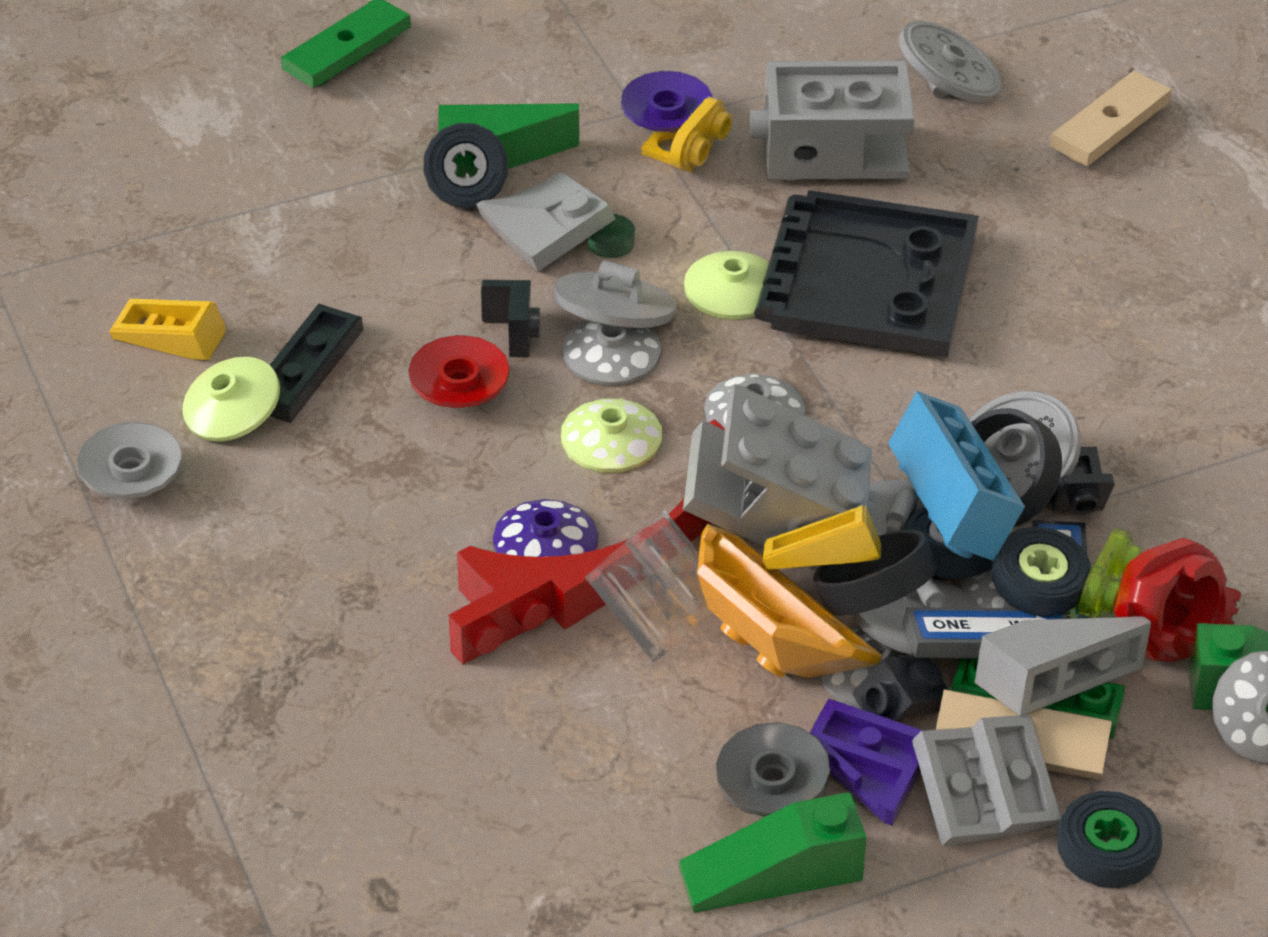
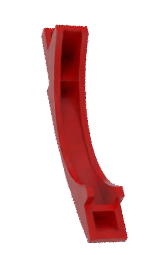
(524, 591)

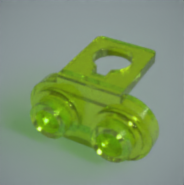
(1102, 581)

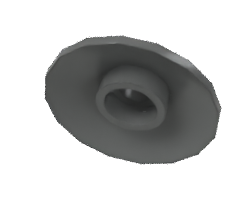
(772, 753)

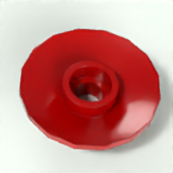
(458, 371)

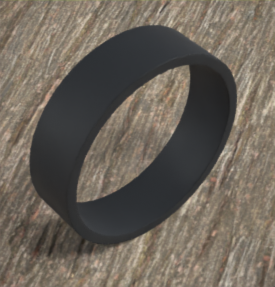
(1050, 461)
(910, 564)

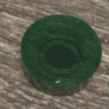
(613, 239)

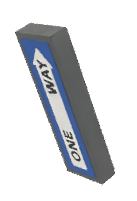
(958, 631)

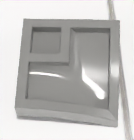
(546, 219)

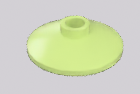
(726, 284)
(231, 399)

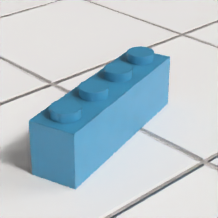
(955, 477)

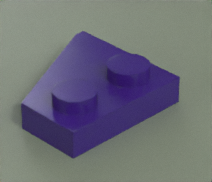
(869, 756)

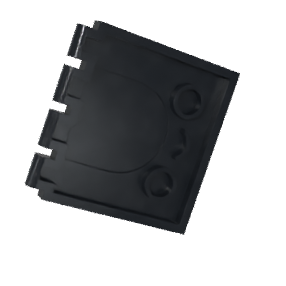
(868, 272)

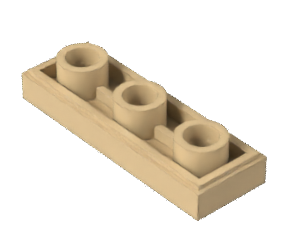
(1110, 118)
(1067, 740)

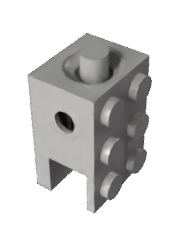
(835, 120)
(773, 470)

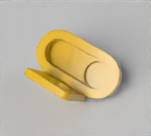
(694, 137)

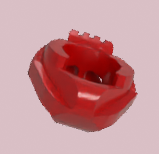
(1175, 590)

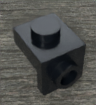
(511, 303)
(1085, 488)
(901, 688)

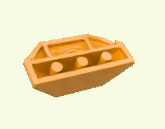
(774, 612)

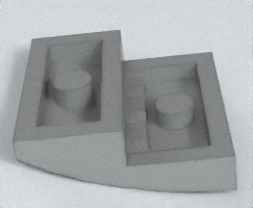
(986, 780)

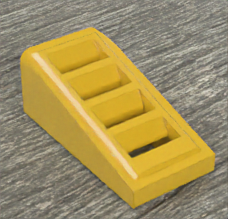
(187, 329)
(834, 540)

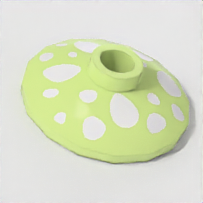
(611, 435)

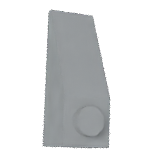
(1058, 658)

